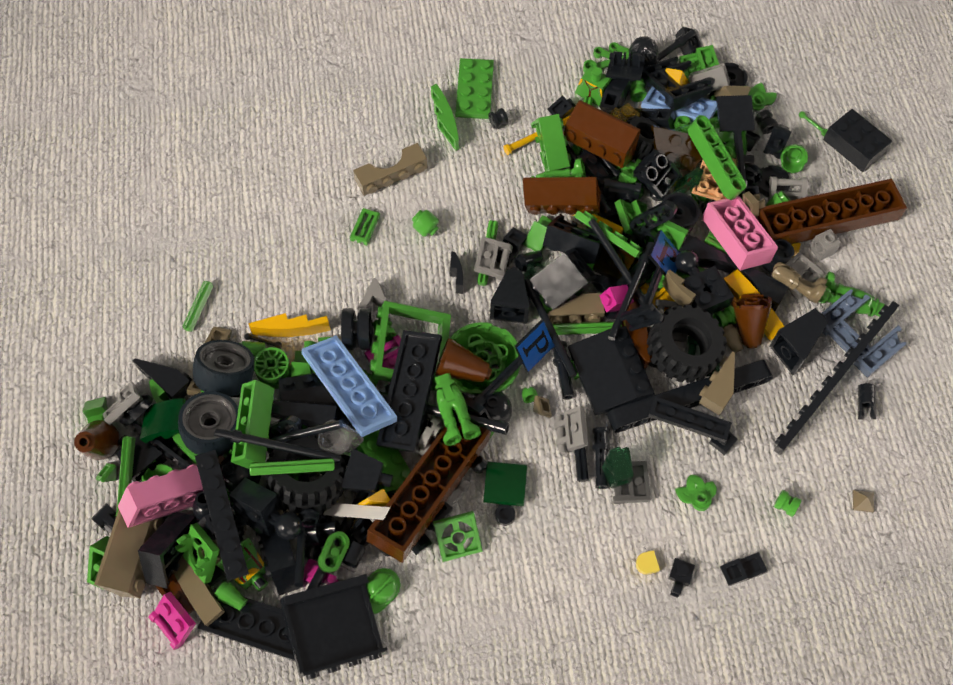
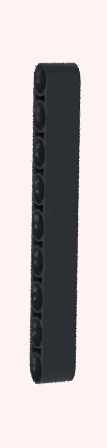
(687, 395)

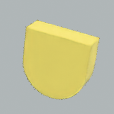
(647, 563)

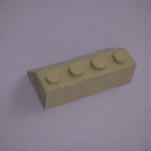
(121, 565)

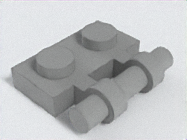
(575, 427)

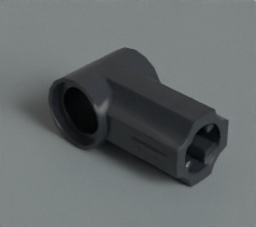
(105, 517)

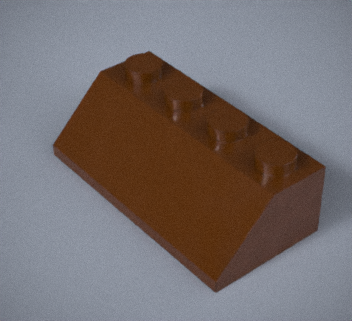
(602, 134)
(561, 195)

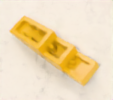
(741, 285)
(283, 327)

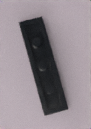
(690, 419)

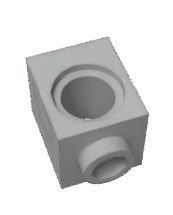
(825, 244)

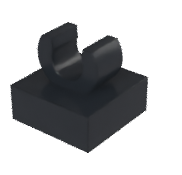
(724, 447)

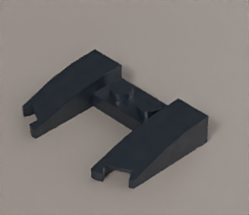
(675, 95)

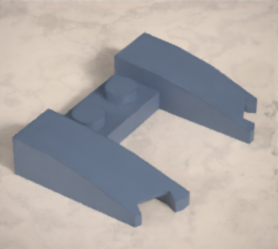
(872, 357)

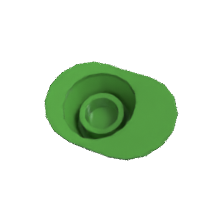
(382, 588)

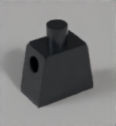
(145, 457)
(365, 474)

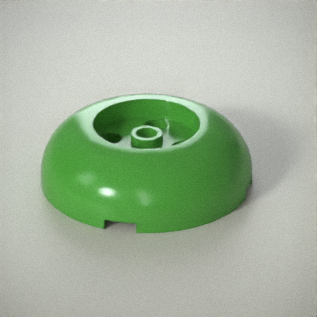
(483, 337)

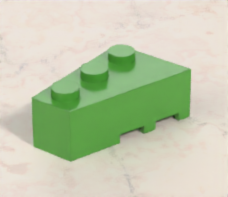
(552, 142)

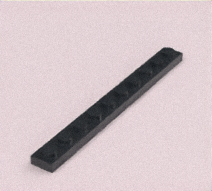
(830, 382)

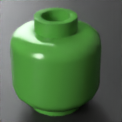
(425, 223)

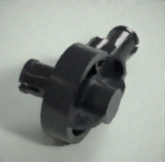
(318, 534)

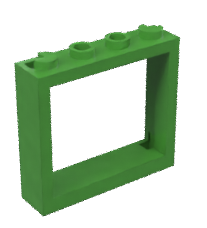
(442, 319)

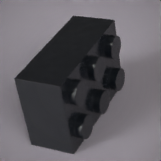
(857, 140)

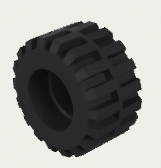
(645, 142)

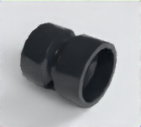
(783, 254)

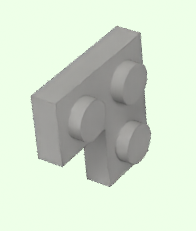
(127, 398)

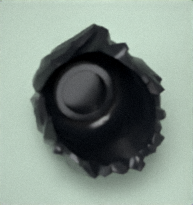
(647, 47)

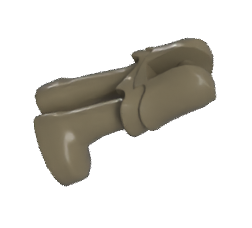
(792, 279)

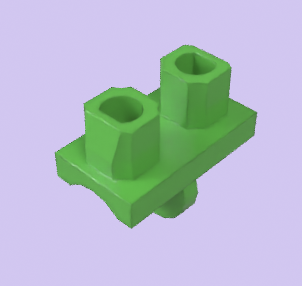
(627, 173)

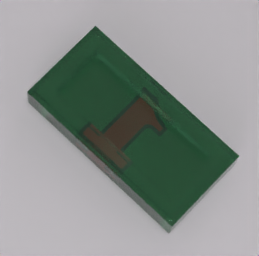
(688, 181)

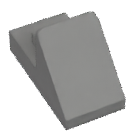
(373, 296)

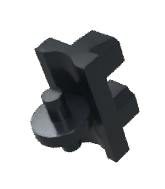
(777, 140)

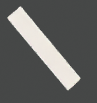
(357, 511)

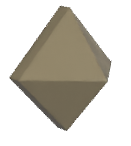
(542, 406)
(863, 501)

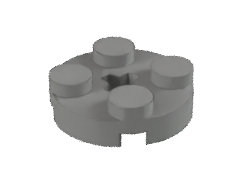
(430, 435)

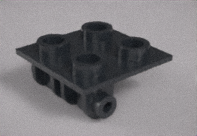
(625, 68)

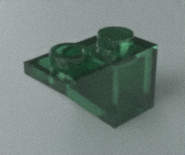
(618, 467)

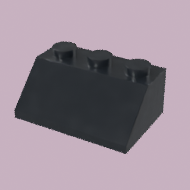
(304, 388)

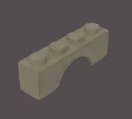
(372, 178)

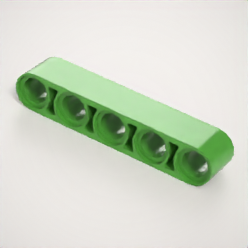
(716, 157)

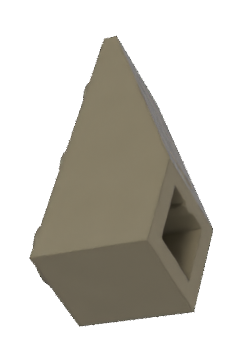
(580, 309)
(722, 386)

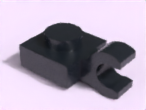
(681, 574)

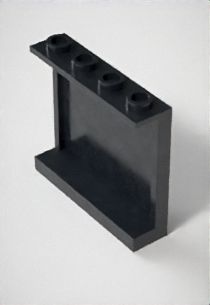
(331, 627)

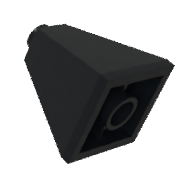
(510, 299)

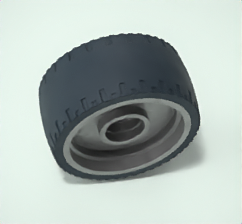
(223, 367)
(200, 418)

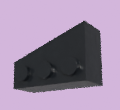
(565, 235)

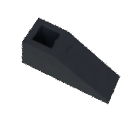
(615, 94)

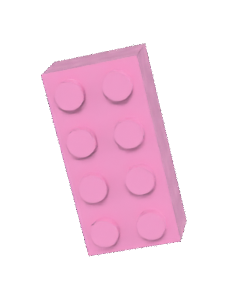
(739, 233)
(160, 495)

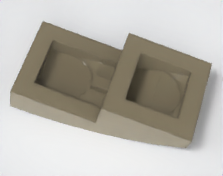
(675, 288)

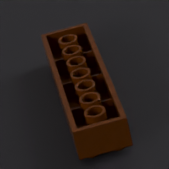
(836, 210)
(424, 493)

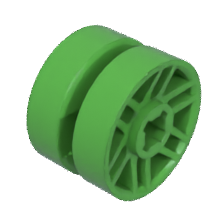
(271, 366)

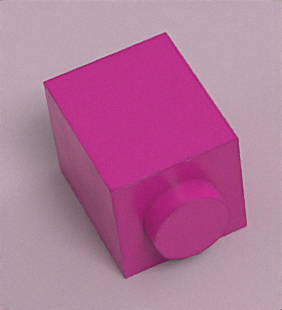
(613, 298)

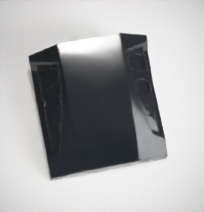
(657, 173)

